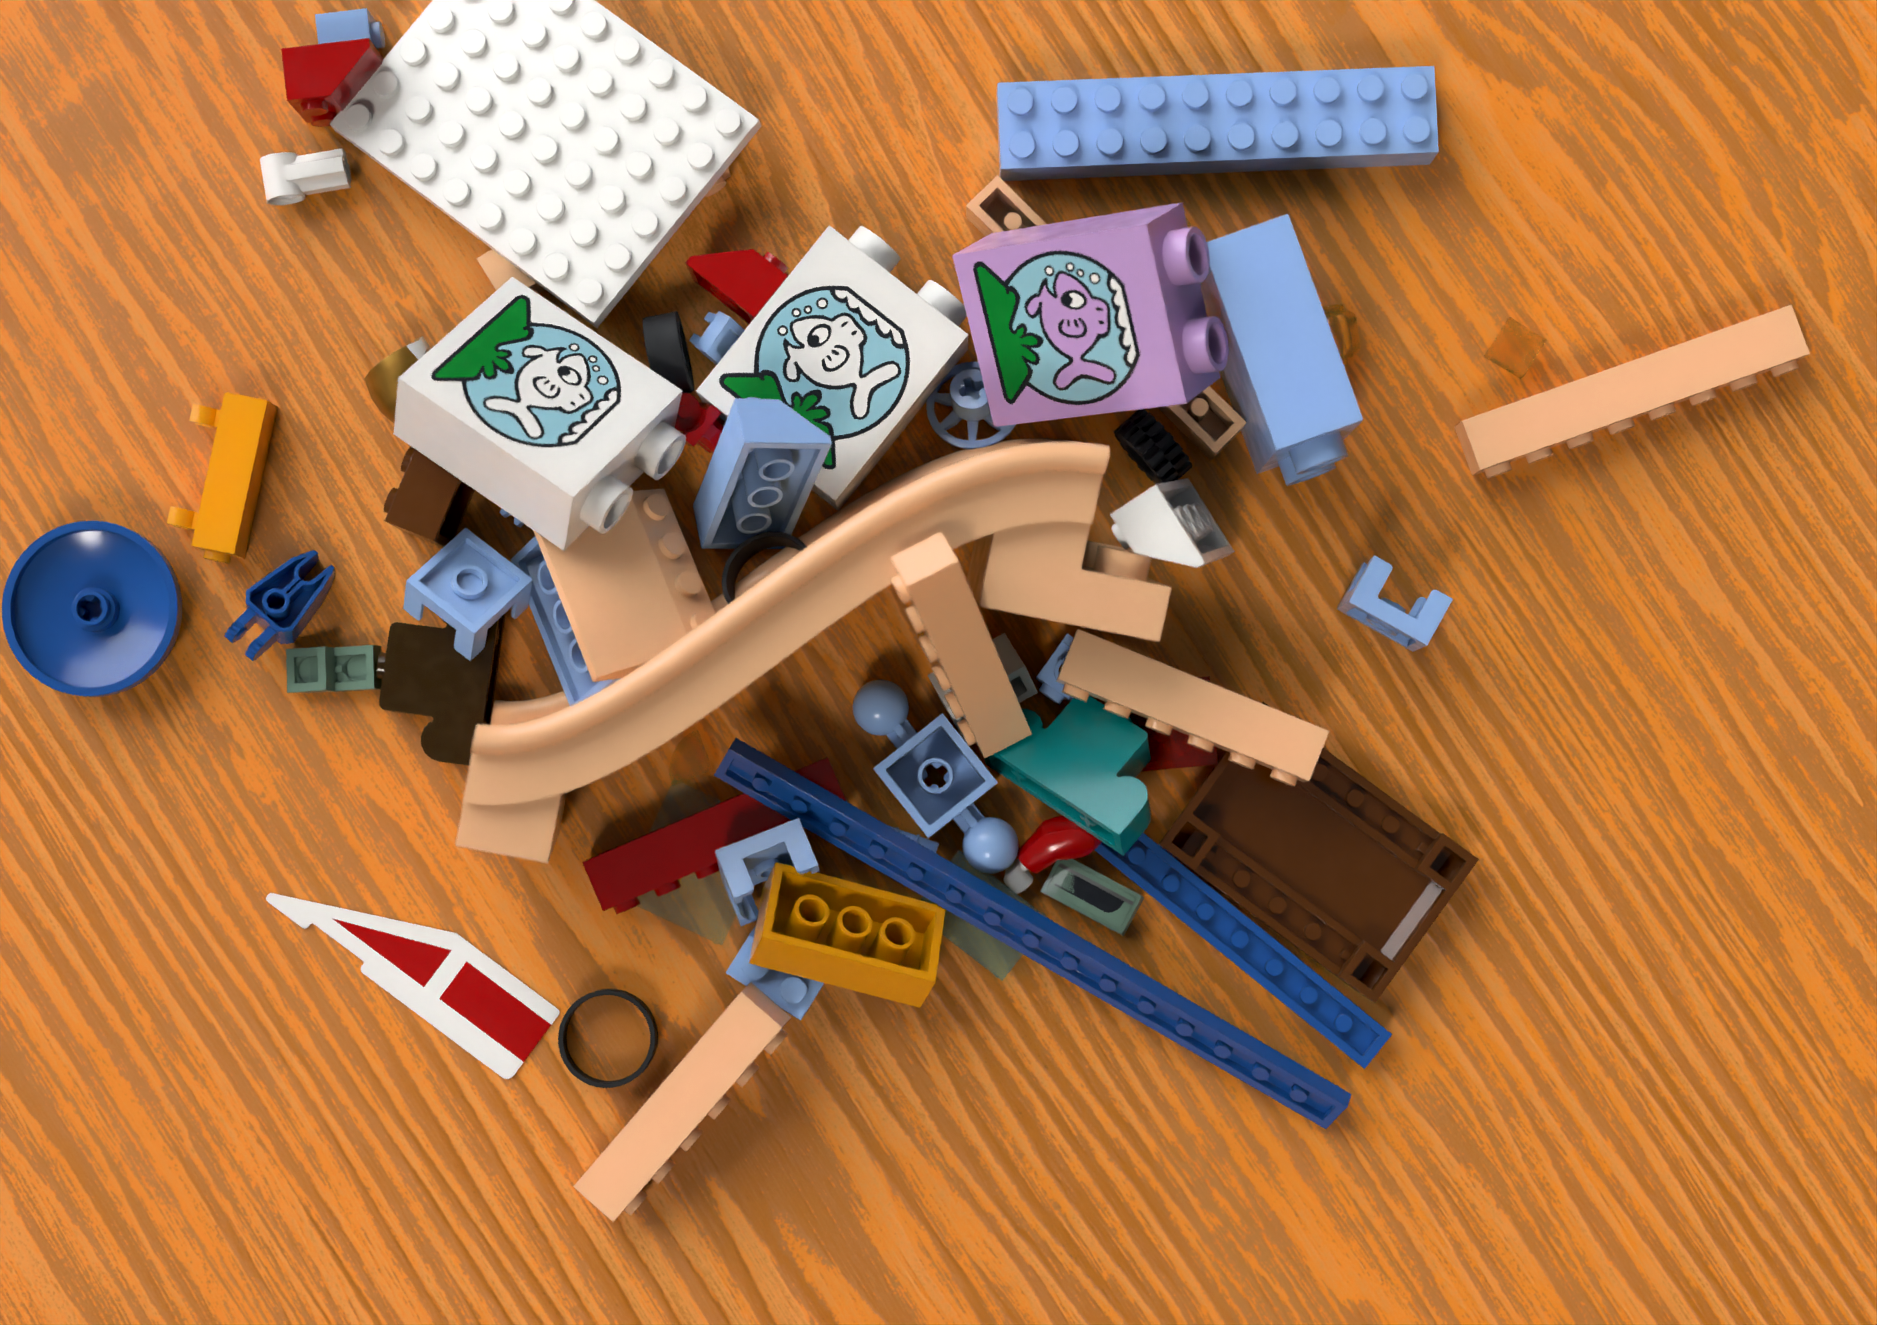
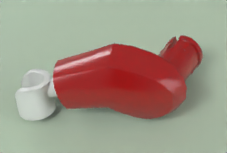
(1050, 842)

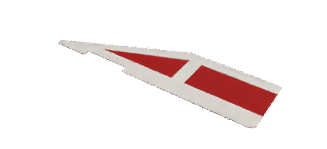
(439, 980)

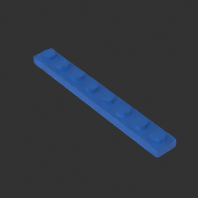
(1250, 948)

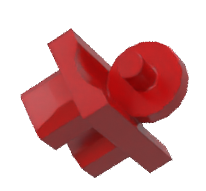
(698, 423)

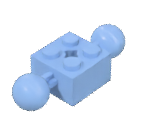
(883, 710)

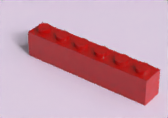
(687, 845)

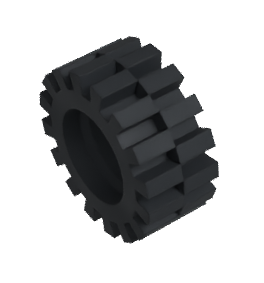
(1152, 448)

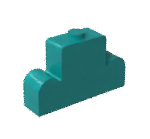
(1084, 770)

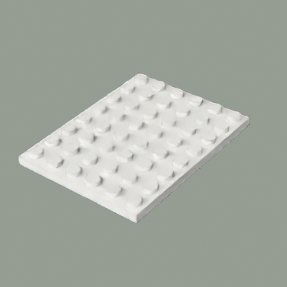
(549, 137)

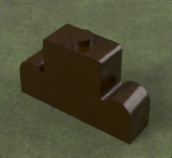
(434, 680)

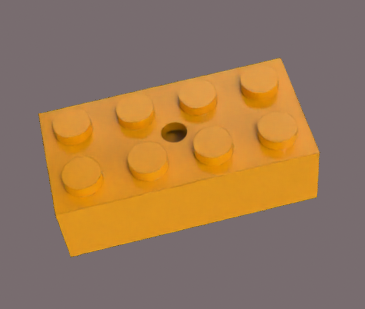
(848, 935)

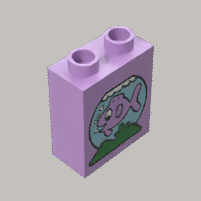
(1091, 315)

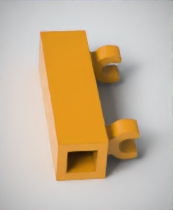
(232, 476)

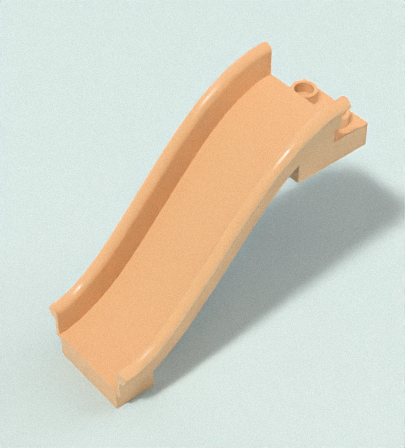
(1030, 557)

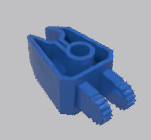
(282, 604)

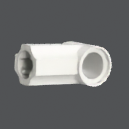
(292, 176)

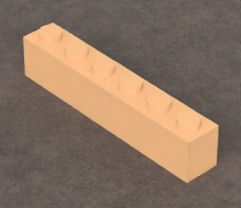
(960, 643)
(1191, 706)
(682, 1101)

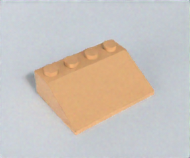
(629, 587)

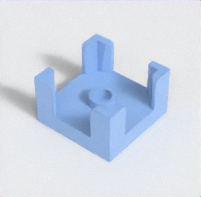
(468, 589)
(1388, 617)
(753, 858)

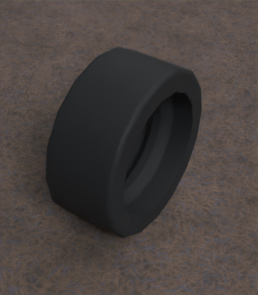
(668, 349)

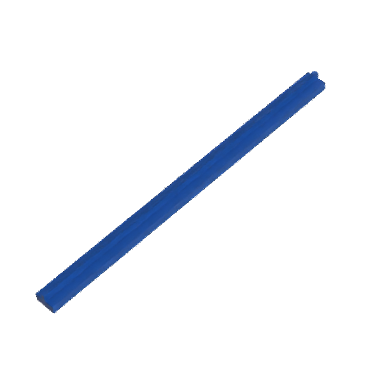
(1032, 934)

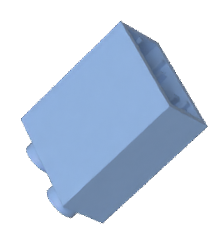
(1281, 352)

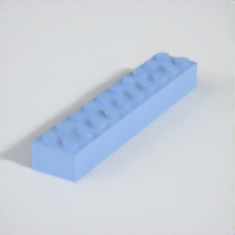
(1217, 123)

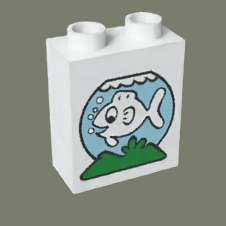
(845, 353)
(540, 414)

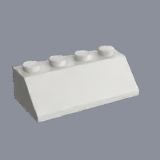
(1171, 526)

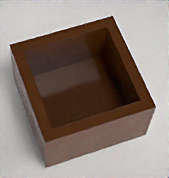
(428, 500)

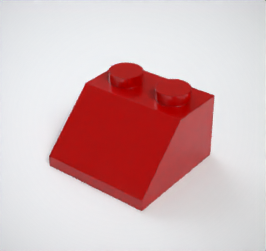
(327, 76)
(739, 279)

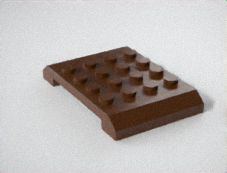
(1322, 864)

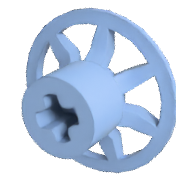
(968, 403)

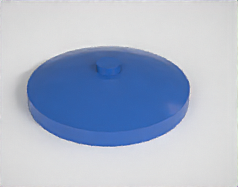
(91, 609)

